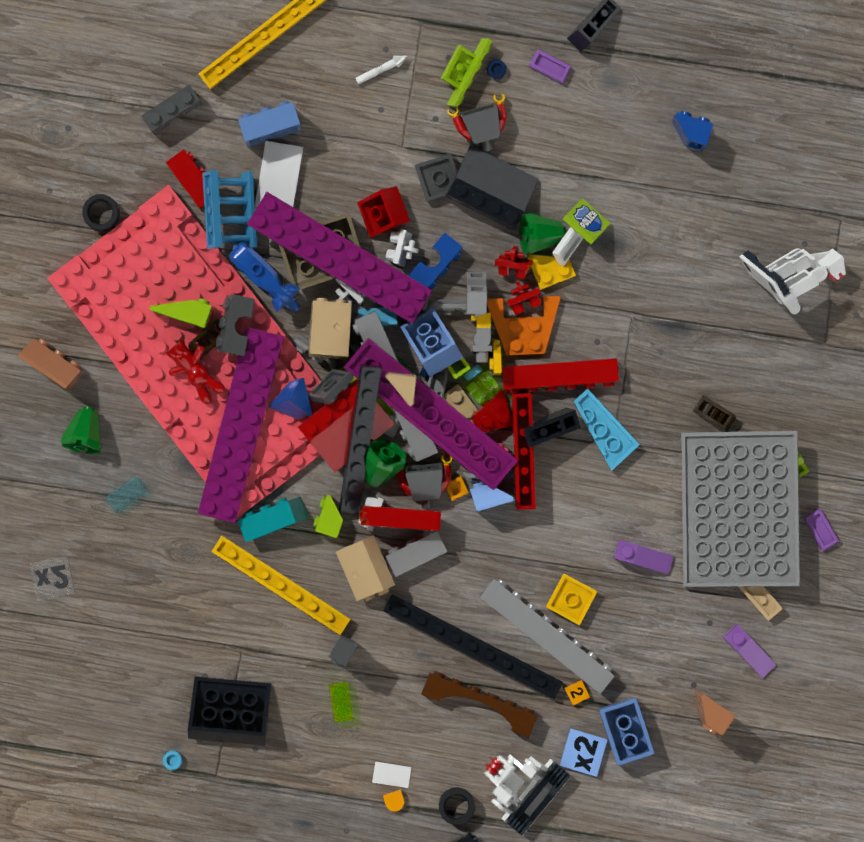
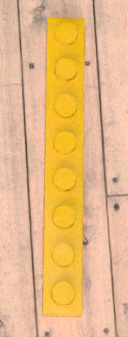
(257, 41)
(281, 585)

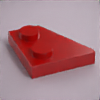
(493, 414)

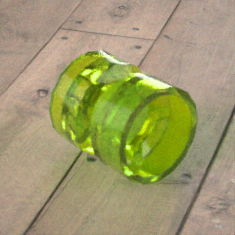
(483, 388)

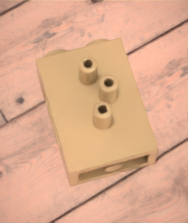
(329, 329)
(365, 569)

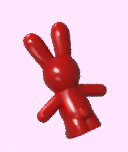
(196, 373)

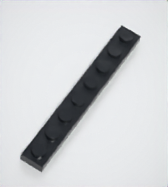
(359, 438)

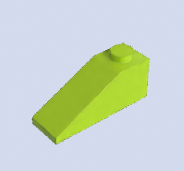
(190, 311)

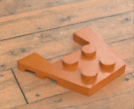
(524, 334)

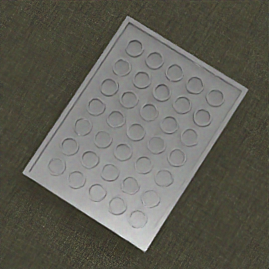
(740, 509)

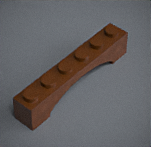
(520, 719)

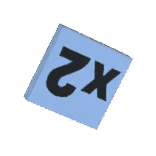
(583, 752)

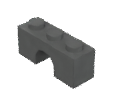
(166, 111)
(229, 340)
(343, 651)

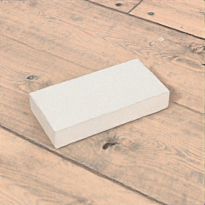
(567, 246)

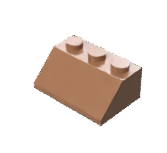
(51, 363)
(714, 716)

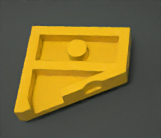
(549, 272)
(495, 361)

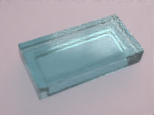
(126, 494)

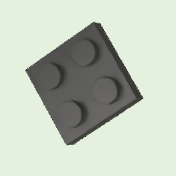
(436, 176)
(330, 386)

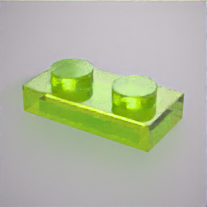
(341, 701)

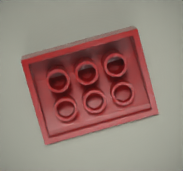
(331, 426)

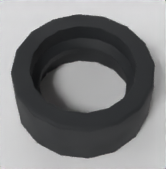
(100, 198)
(459, 820)

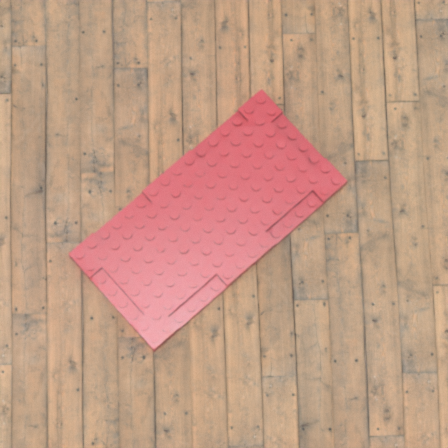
(164, 259)

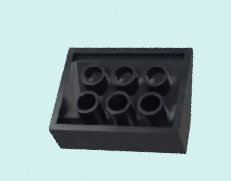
(492, 187)
(229, 711)

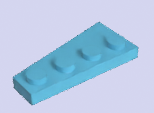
(607, 432)

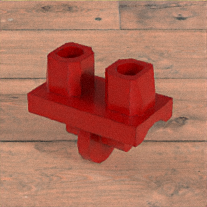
(515, 260)
(516, 302)

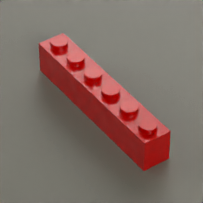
(559, 375)
(524, 468)

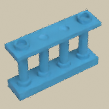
(212, 204)

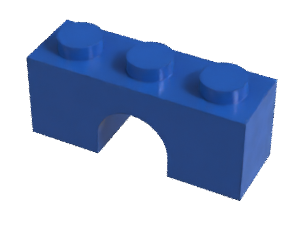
(448, 251)

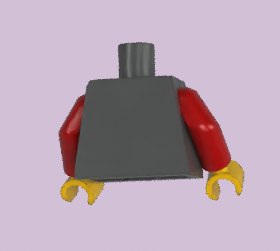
(481, 123)
(425, 481)

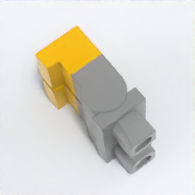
(482, 337)

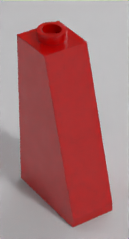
(400, 518)

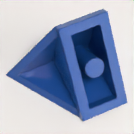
(293, 400)

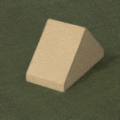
(404, 385)

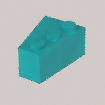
(272, 518)

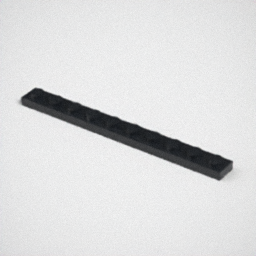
(473, 646)

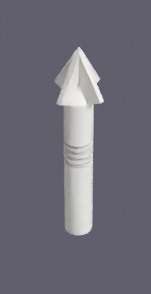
(396, 61)

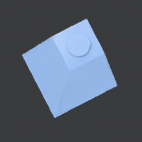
(486, 498)

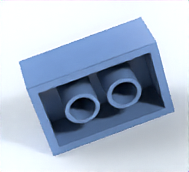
(269, 124)
(431, 342)
(626, 731)

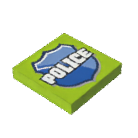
(586, 221)

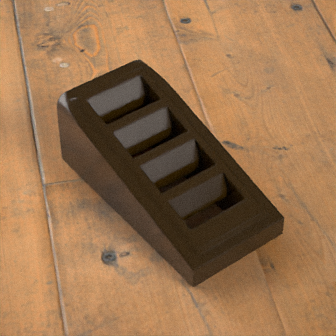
(192, 344)
(731, 417)

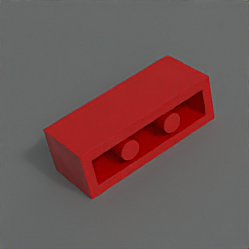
(188, 175)

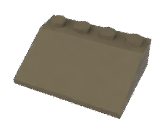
(305, 274)

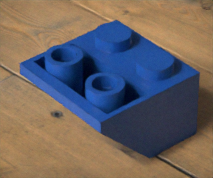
(692, 131)

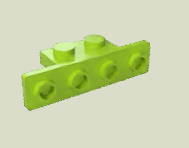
(462, 69)

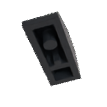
(593, 24)
(551, 426)

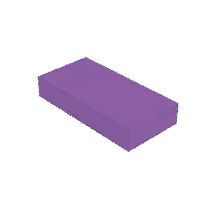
(550, 66)
(821, 529)

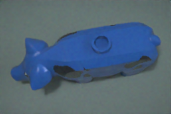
(265, 277)

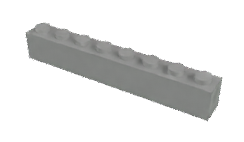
(420, 444)
(547, 636)

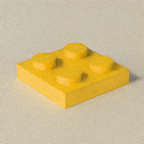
(571, 599)

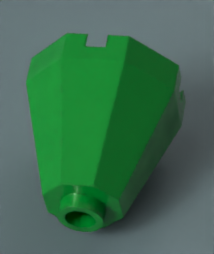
(539, 233)
(83, 432)
(383, 462)

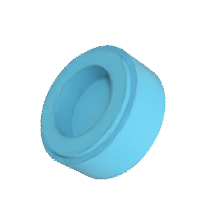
(473, 372)
(172, 760)

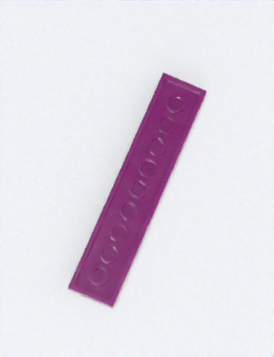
(339, 257)
(437, 419)
(240, 426)

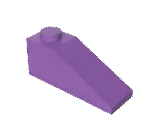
(643, 556)
(749, 650)

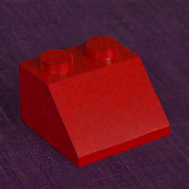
(383, 211)

